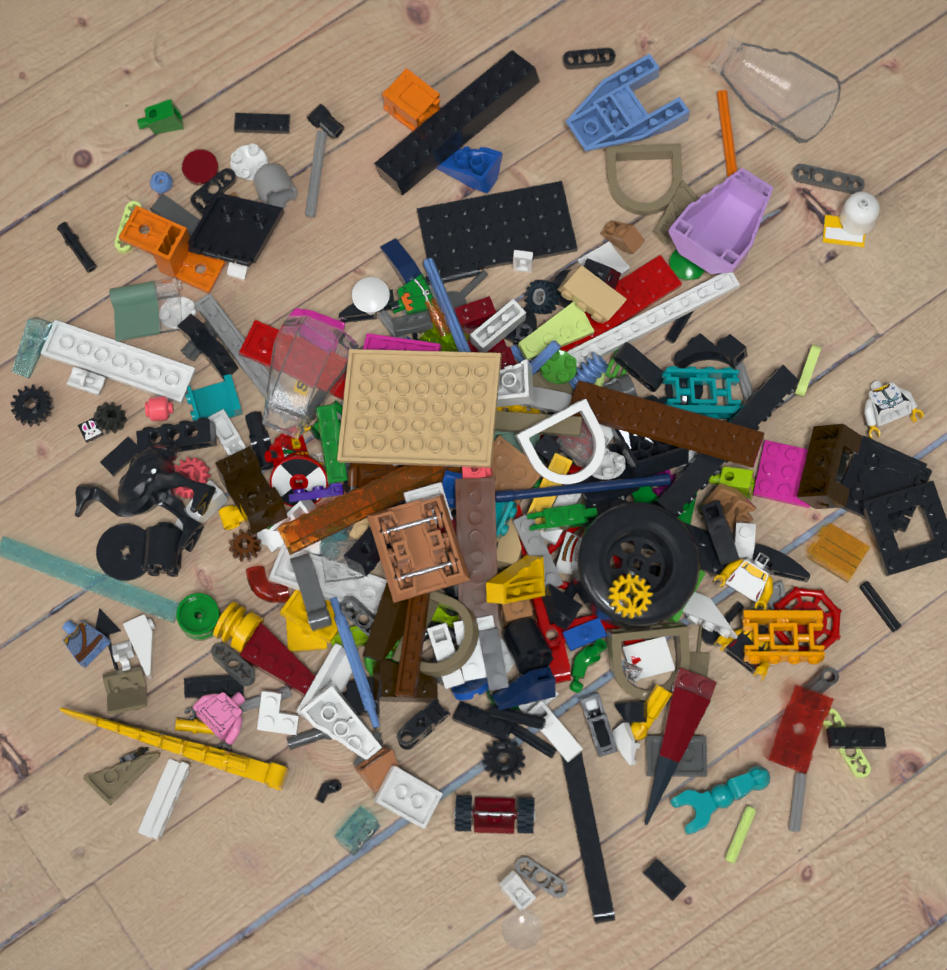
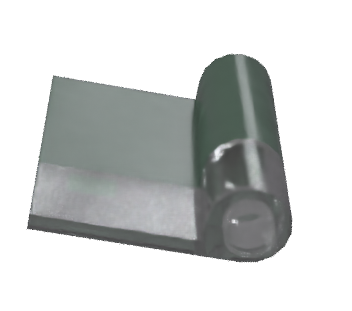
(147, 308)

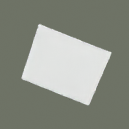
(654, 656)

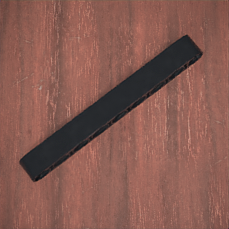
(588, 839)

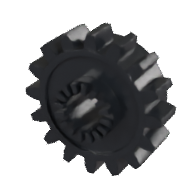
(27, 397)
(499, 770)

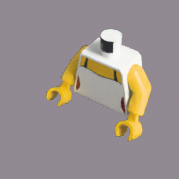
(749, 578)

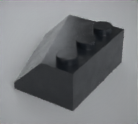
(648, 456)

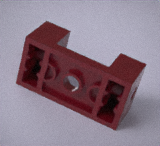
(473, 316)

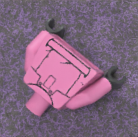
(220, 716)

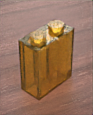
(837, 552)

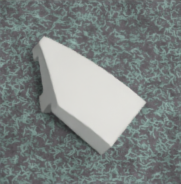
(625, 742)

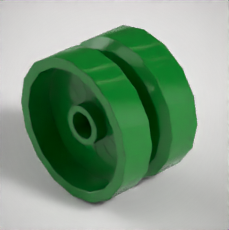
(188, 612)

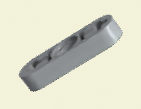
(525, 874)

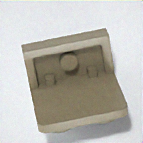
(125, 690)

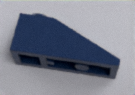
(400, 261)

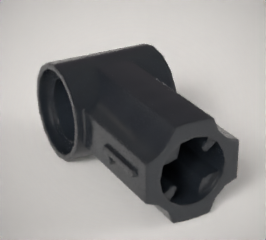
(322, 118)

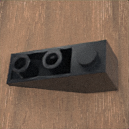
(720, 532)

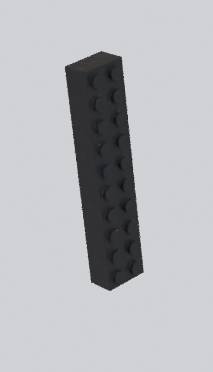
(457, 122)

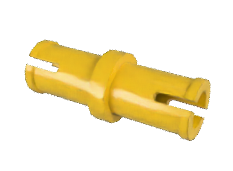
(192, 726)

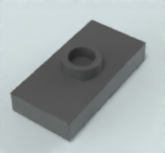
(412, 323)

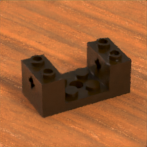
(242, 478)
(818, 482)

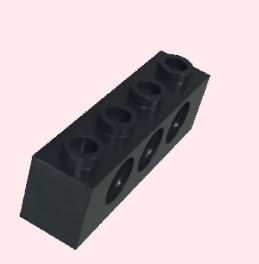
(205, 437)

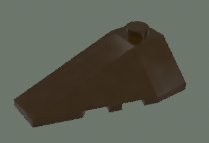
(387, 627)

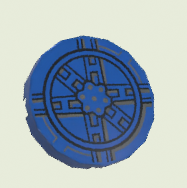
(470, 688)

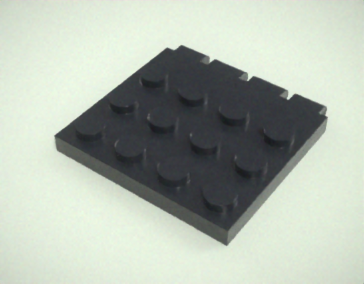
(235, 229)
(881, 471)

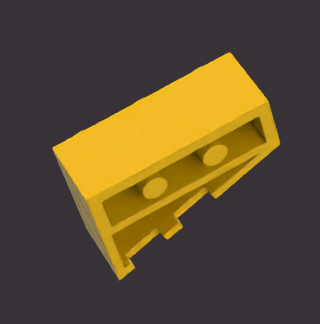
(518, 582)

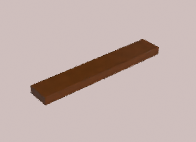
(412, 646)

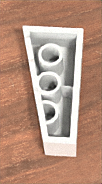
(516, 385)

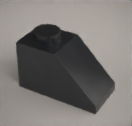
(560, 607)

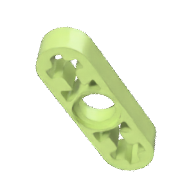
(127, 213)
(808, 370)

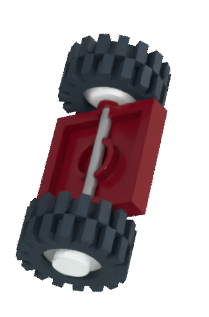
(494, 815)

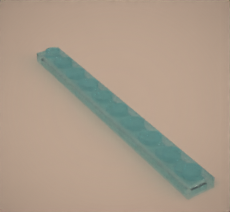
(88, 579)

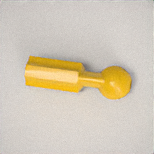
(655, 704)

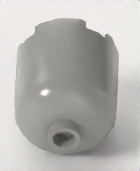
(274, 185)

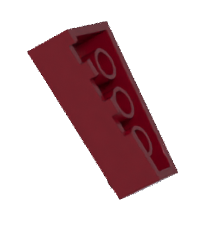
(275, 660)

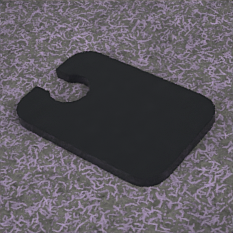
(602, 496)

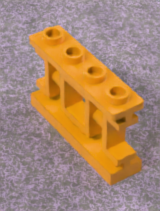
(782, 621)

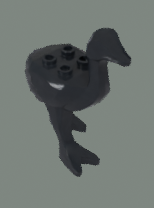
(151, 484)

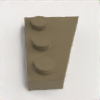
(678, 203)

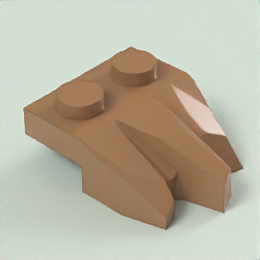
(734, 503)

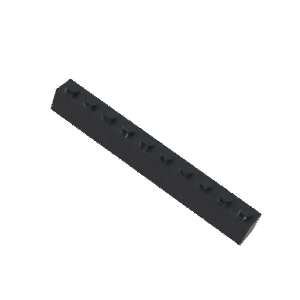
(749, 415)

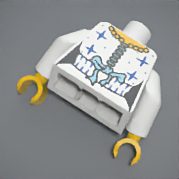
(888, 404)

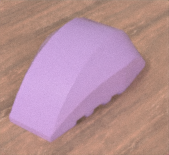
(723, 223)

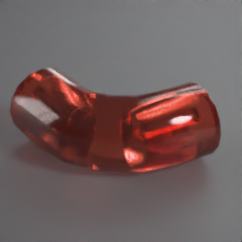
(263, 588)

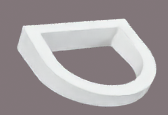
(599, 443)

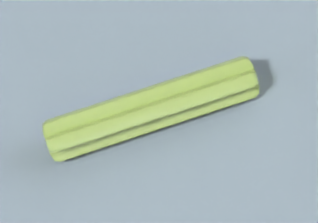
(740, 834)

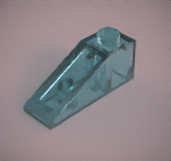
(31, 345)

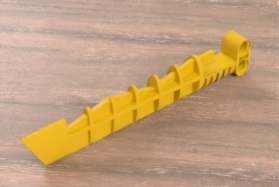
(270, 774)

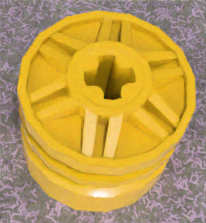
(236, 626)

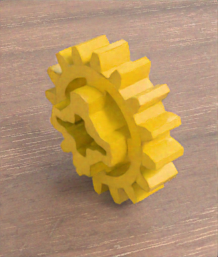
(638, 595)

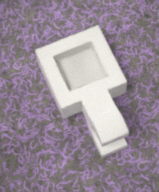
(123, 652)

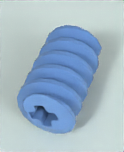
(590, 371)

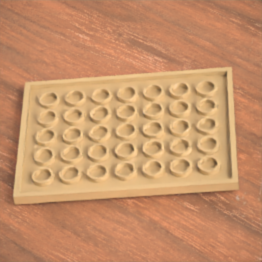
(420, 408)

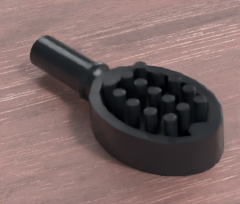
(710, 637)

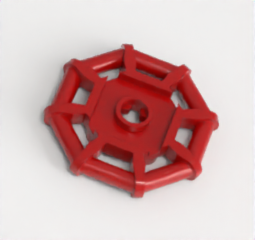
(835, 612)

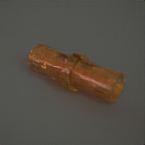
(437, 317)

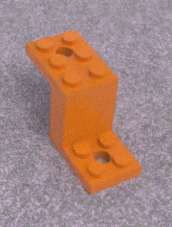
(169, 247)

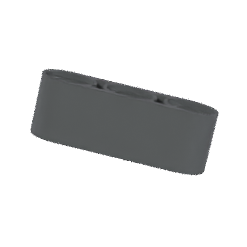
(172, 211)

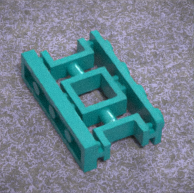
(703, 377)

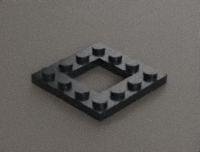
(876, 514)

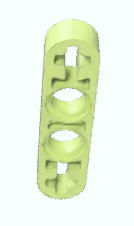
(863, 762)

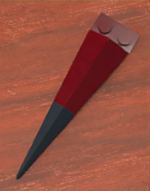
(686, 708)

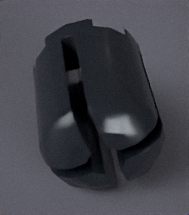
(527, 645)

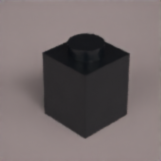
(546, 448)

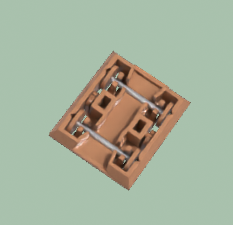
(418, 548)

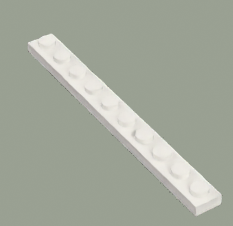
(656, 317)

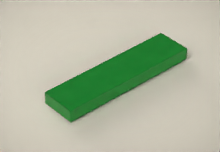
(329, 437)

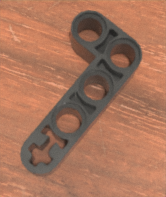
(311, 592)

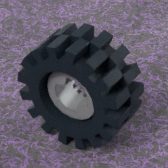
(549, 298)

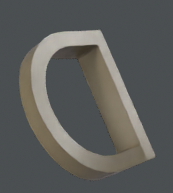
(643, 152)
(614, 639)
(468, 644)

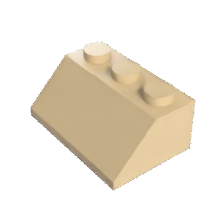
(591, 294)

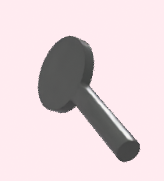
(458, 298)

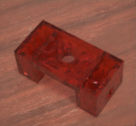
(803, 708)

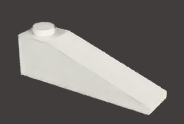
(339, 720)

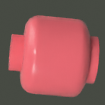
(158, 408)

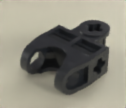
(426, 717)

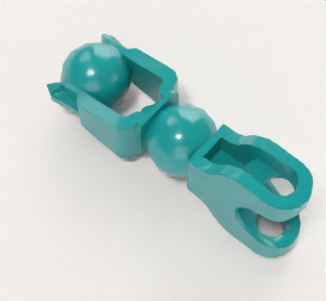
(720, 796)

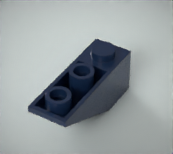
(529, 688)

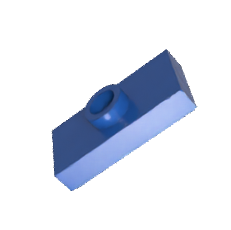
(584, 634)

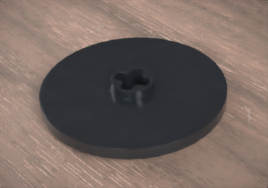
(110, 555)

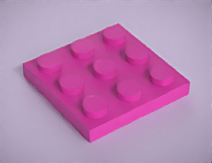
(780, 473)

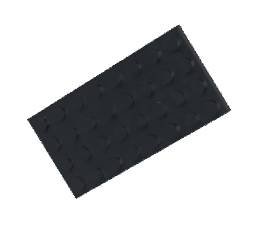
(494, 225)

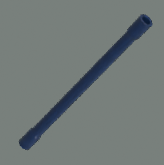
(512, 495)

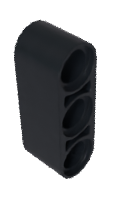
(639, 366)

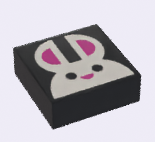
(90, 430)

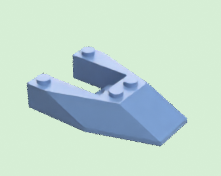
(615, 114)

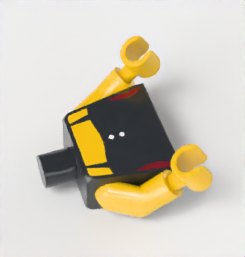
(735, 650)

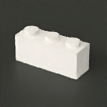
(498, 327)

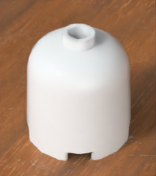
(859, 213)

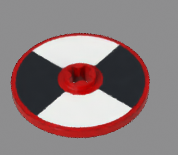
(300, 468)

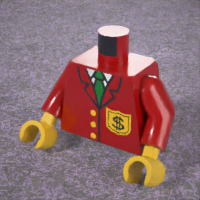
(286, 446)

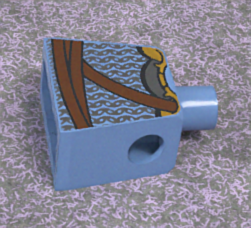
(84, 642)

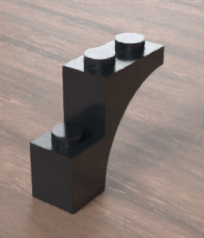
(207, 345)
(700, 348)

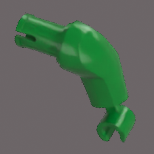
(583, 660)

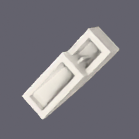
(227, 433)

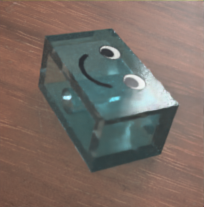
(357, 831)

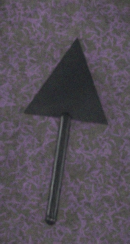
(107, 627)

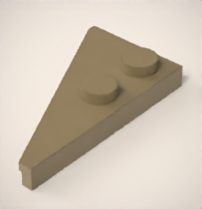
(115, 781)

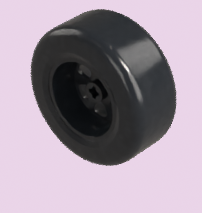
(642, 524)

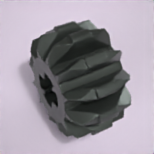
(103, 418)

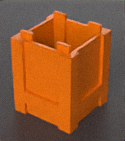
(410, 100)

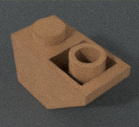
(623, 236)

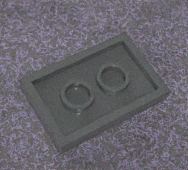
(692, 763)

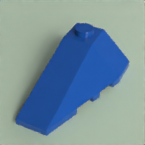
(474, 167)

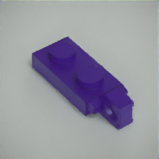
(318, 492)

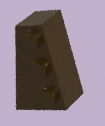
(385, 681)

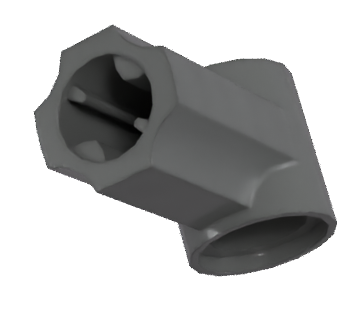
(819, 684)

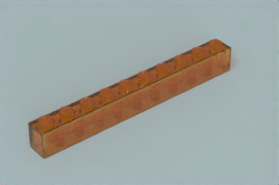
(358, 504)

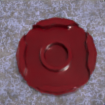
(199, 166)

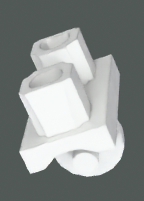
(86, 381)

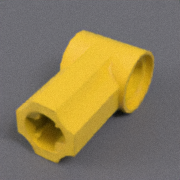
(230, 517)

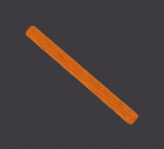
(727, 133)

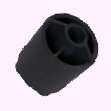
(162, 550)

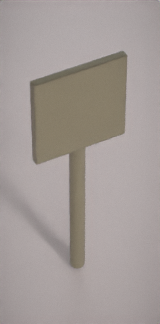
(699, 661)

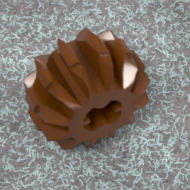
(252, 545)

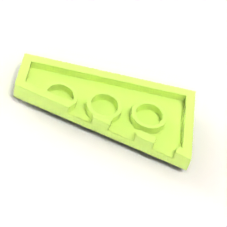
(565, 328)

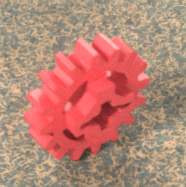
(196, 470)

